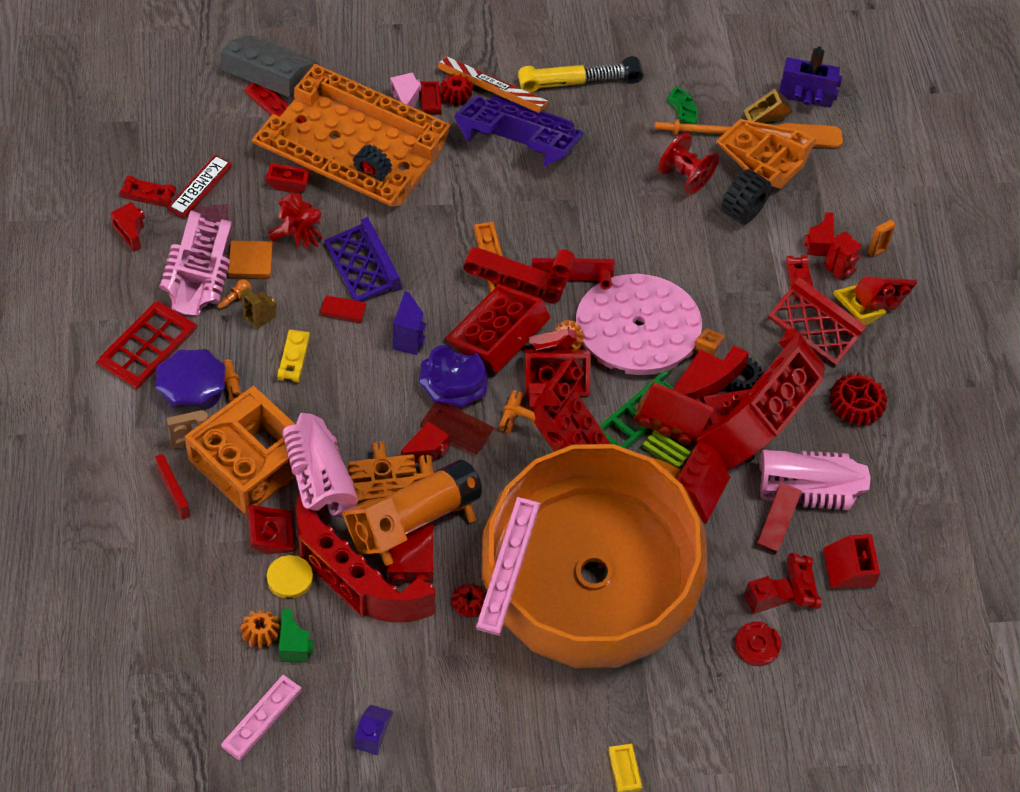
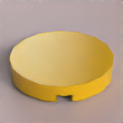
(289, 576)

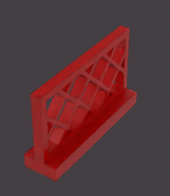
(828, 310)

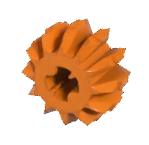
(258, 621)

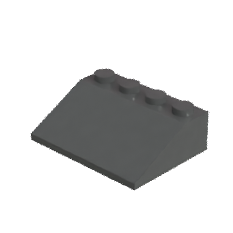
(265, 64)

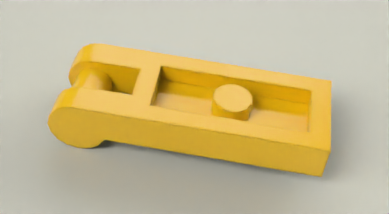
(294, 355)

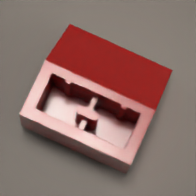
(883, 291)
(852, 562)

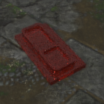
(460, 427)

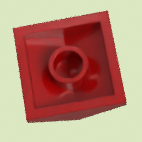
(270, 529)

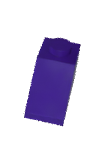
(372, 729)

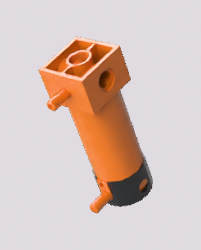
(385, 521)

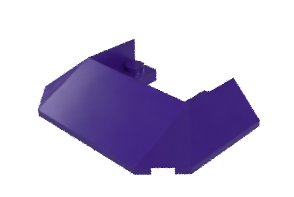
(515, 122)

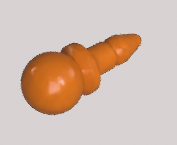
(235, 292)

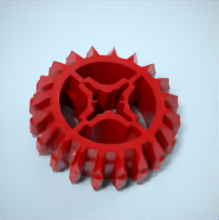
(858, 399)

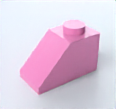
(405, 89)

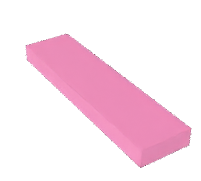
(261, 717)

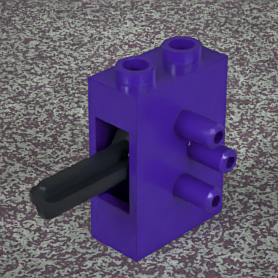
(810, 80)

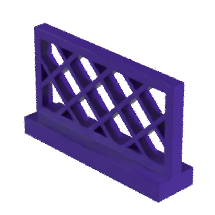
(380, 258)

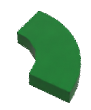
(684, 106)

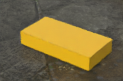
(625, 768)

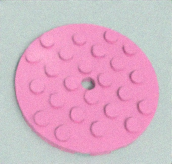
(667, 332)

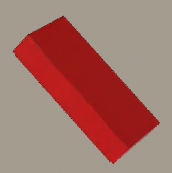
(431, 97)
(343, 309)

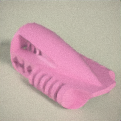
(197, 266)
(314, 453)
(820, 477)

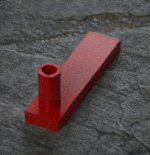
(583, 269)

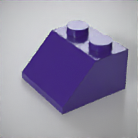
(408, 326)

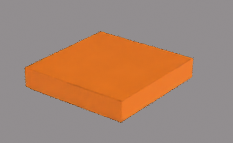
(250, 259)

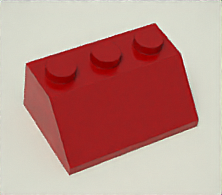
(543, 363)
(672, 414)

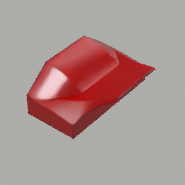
(287, 178)
(554, 340)

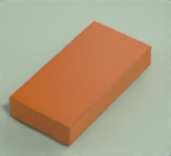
(881, 238)

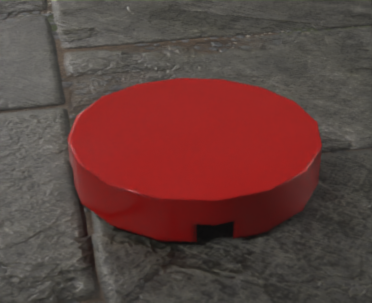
(757, 644)

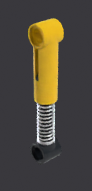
(533, 79)

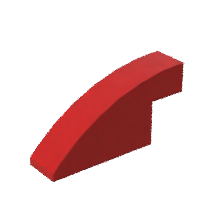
(711, 374)

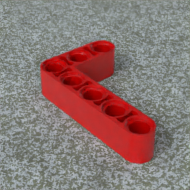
(521, 276)

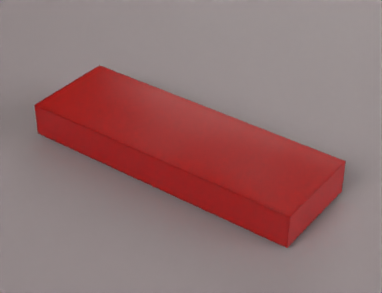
(172, 486)
(779, 517)

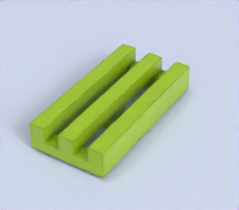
(669, 447)

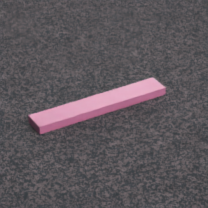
(508, 566)

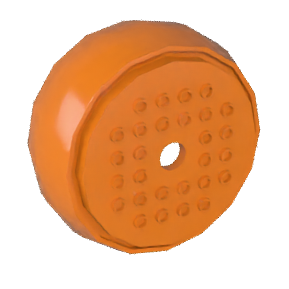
(611, 511)

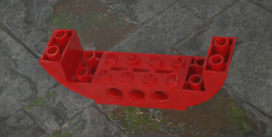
(768, 403)
(562, 413)
(354, 579)

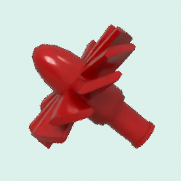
(297, 222)

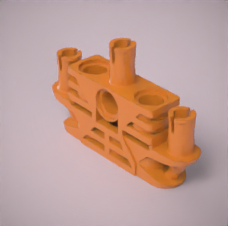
(399, 473)

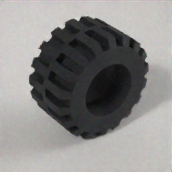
(746, 196)

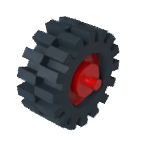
(372, 162)

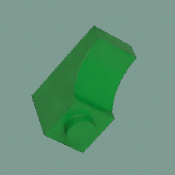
(294, 642)

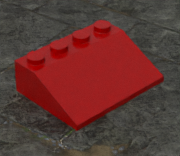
(499, 326)

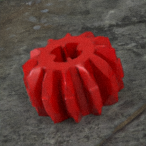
(456, 89)

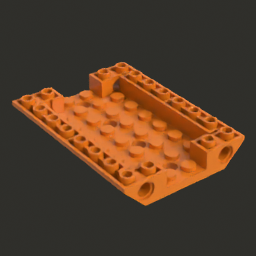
(359, 117)

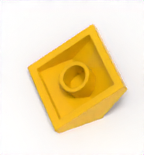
(850, 300)

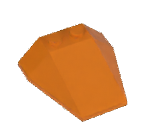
(767, 149)

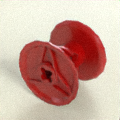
(697, 170)

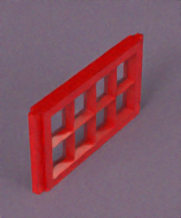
(129, 377)

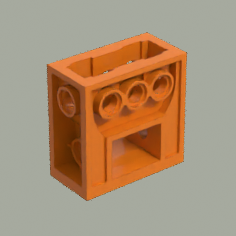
(237, 461)

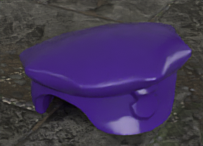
(453, 377)
(191, 379)

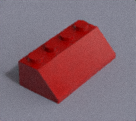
(704, 479)

